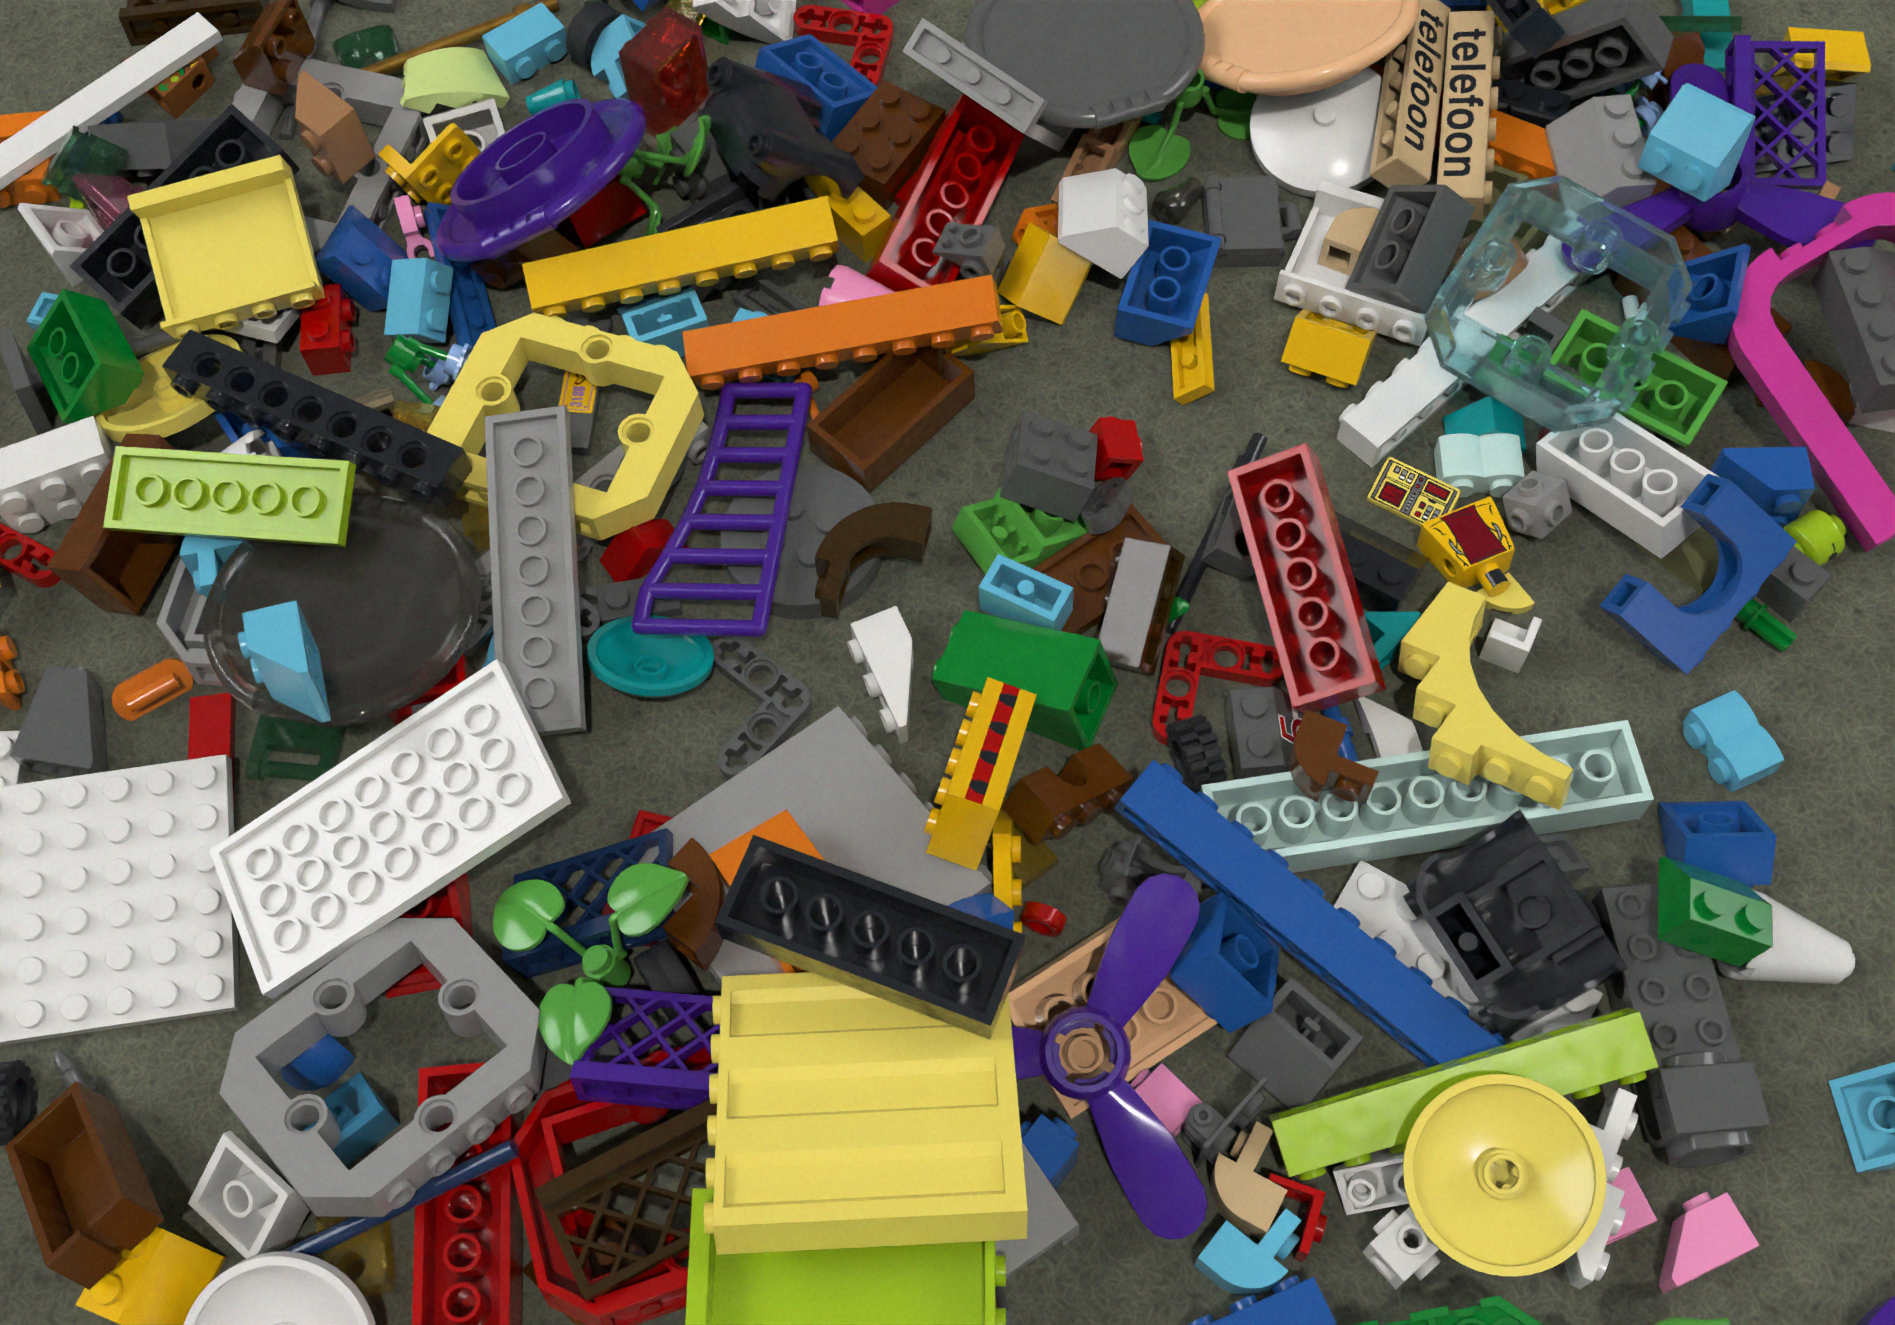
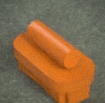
(151, 688)

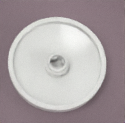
(1318, 134)
(281, 1291)

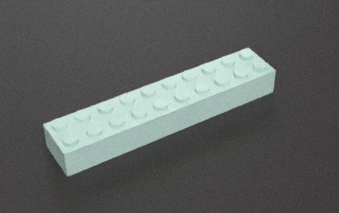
(1426, 812)

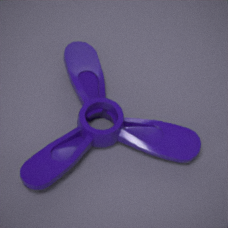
(1772, 210)
(1136, 1141)

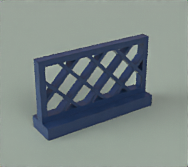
(591, 927)

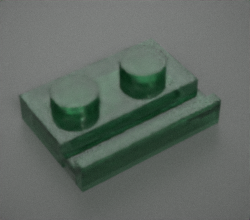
(82, 156)

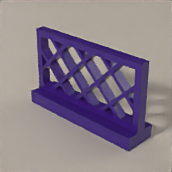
(1740, 80)
(648, 1085)

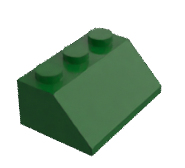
(84, 357)

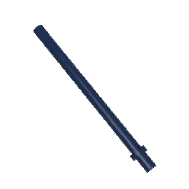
(434, 1187)

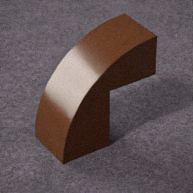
(693, 926)

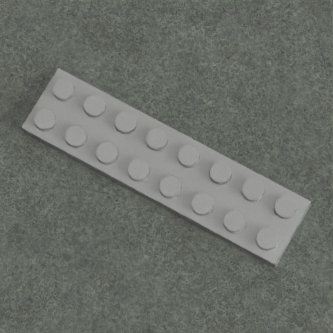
(536, 564)

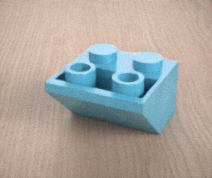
(664, 318)

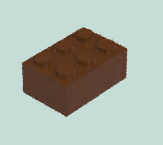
(890, 139)

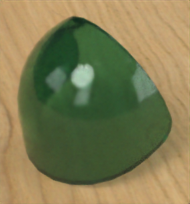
(366, 46)

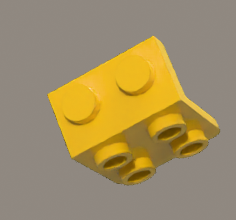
(435, 168)

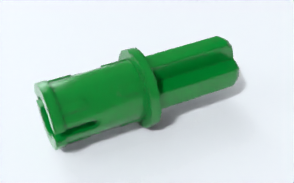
(1758, 619)

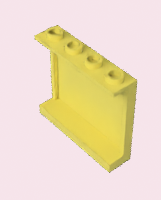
(228, 247)

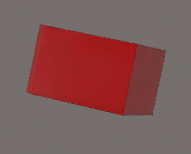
(636, 550)

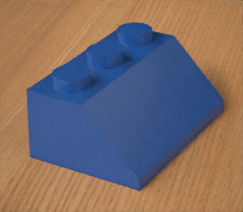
(832, 80)
(1166, 285)

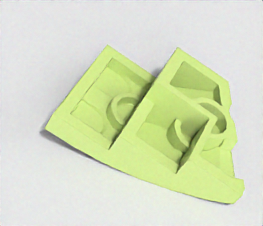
(450, 78)

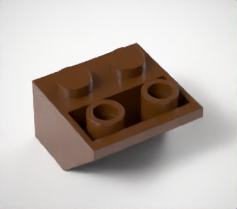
(275, 48)

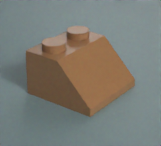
(330, 130)

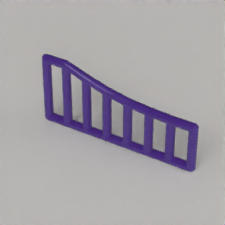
(691, 519)

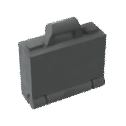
(1247, 219)

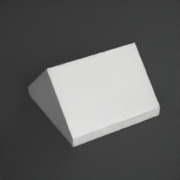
(62, 233)

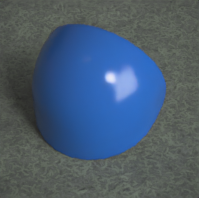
(318, 1065)

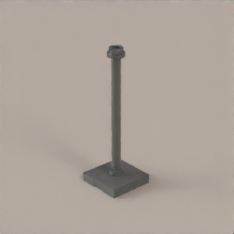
(28, 381)

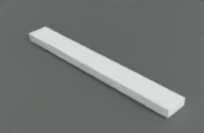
(106, 96)

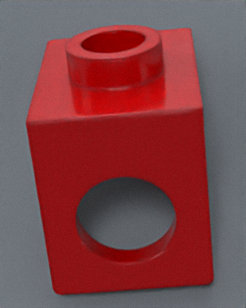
(1314, 1221)

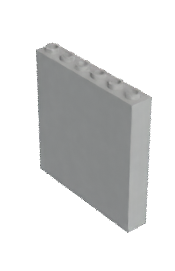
(845, 805)

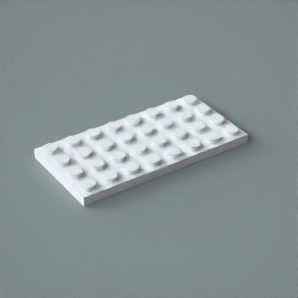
(387, 828)

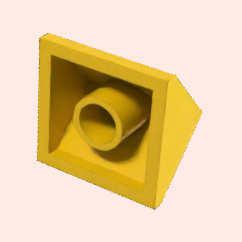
(1844, 53)
(1044, 275)

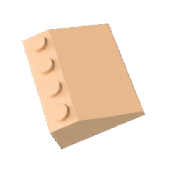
(1155, 1031)

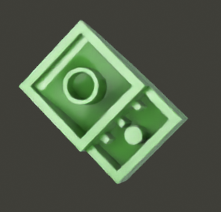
(1013, 532)

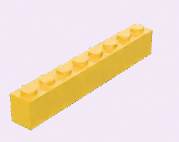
(682, 258)

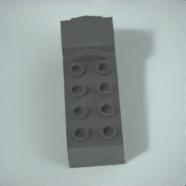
(1702, 1095)

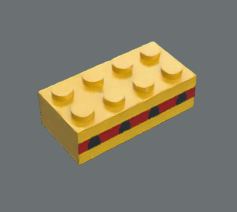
(978, 773)

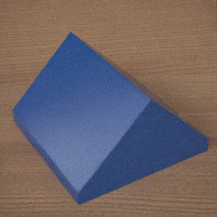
(1714, 295)

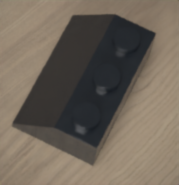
(1380, 566)

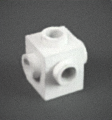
(1393, 1256)

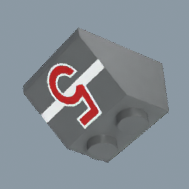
(1261, 730)

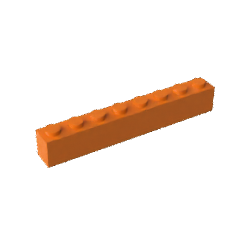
(843, 332)

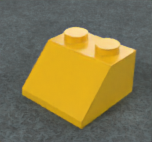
(1328, 348)
(153, 1282)

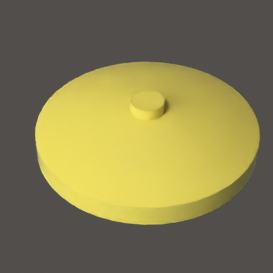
(155, 405)
(1504, 1175)

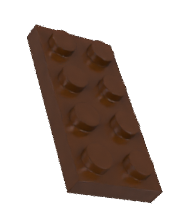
(1090, 568)

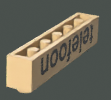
(1411, 101)
(1468, 105)

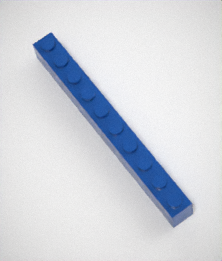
(1301, 919)

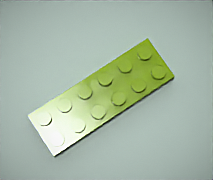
(230, 496)

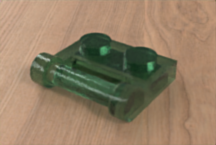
(292, 737)

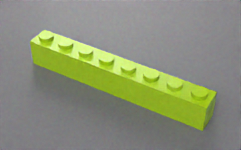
(1383, 1113)

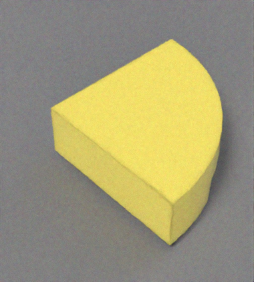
(1512, 600)

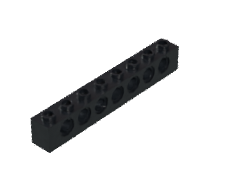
(317, 418)

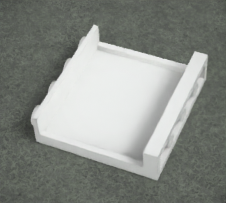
(1323, 289)

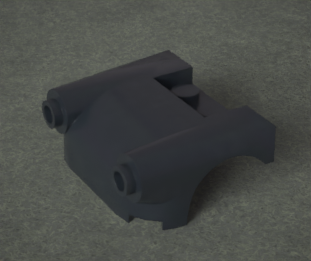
(772, 130)
(1513, 926)

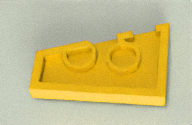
(1006, 853)

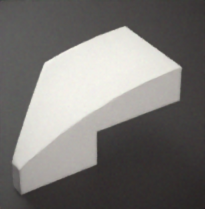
(1388, 730)

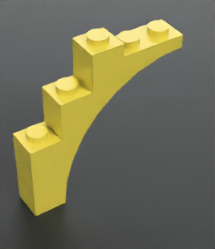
(1469, 732)

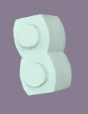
(1479, 463)

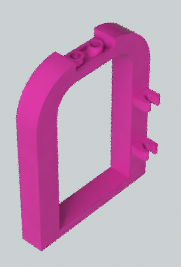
(1789, 389)

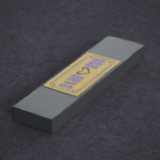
(582, 398)

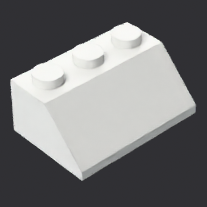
(1104, 218)

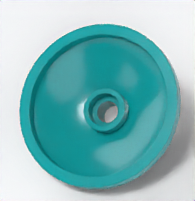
(648, 663)

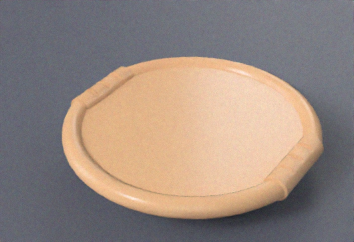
(1298, 43)

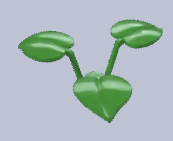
(1162, 154)
(641, 158)
(578, 1014)

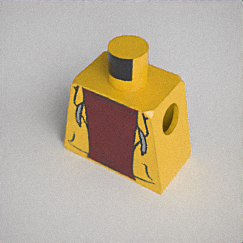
(1470, 546)

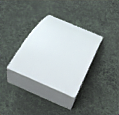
(758, 19)

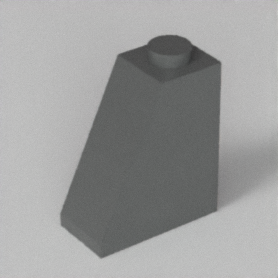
(64, 726)

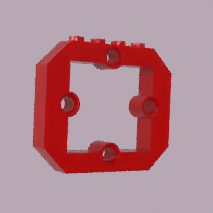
(558, 1121)

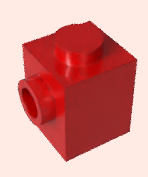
(1117, 448)

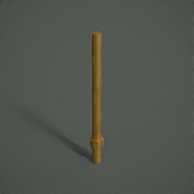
(454, 40)

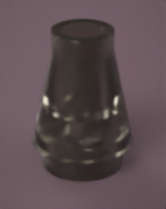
(1175, 202)

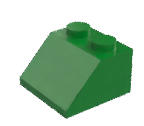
(1711, 913)

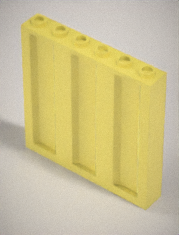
(857, 1122)

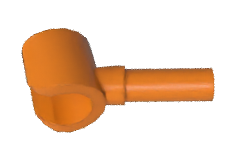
(808, 377)

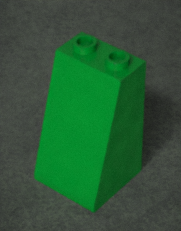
(1061, 667)

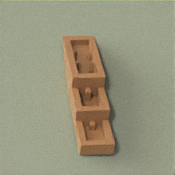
(1099, 150)

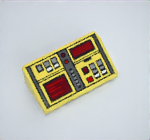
(1412, 493)

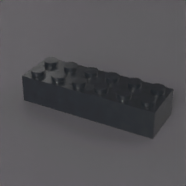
(119, 260)
(871, 936)

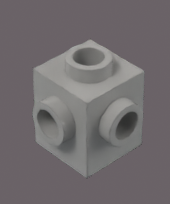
(1537, 504)

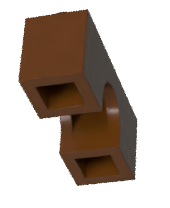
(1053, 805)

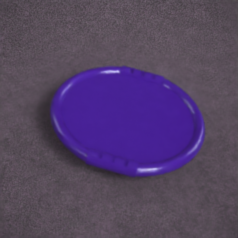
(538, 176)

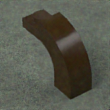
(869, 533)

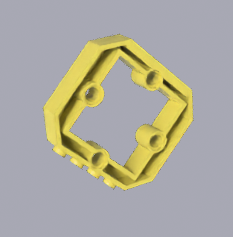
(605, 359)

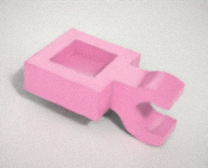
(411, 222)

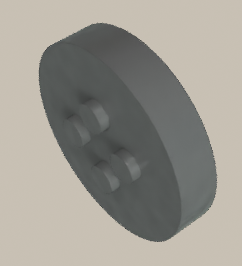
(817, 504)

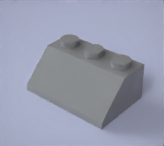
(1602, 149)

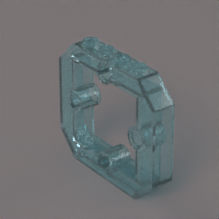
(1600, 239)

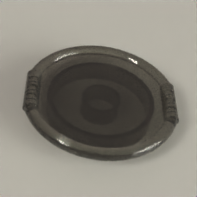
(382, 609)

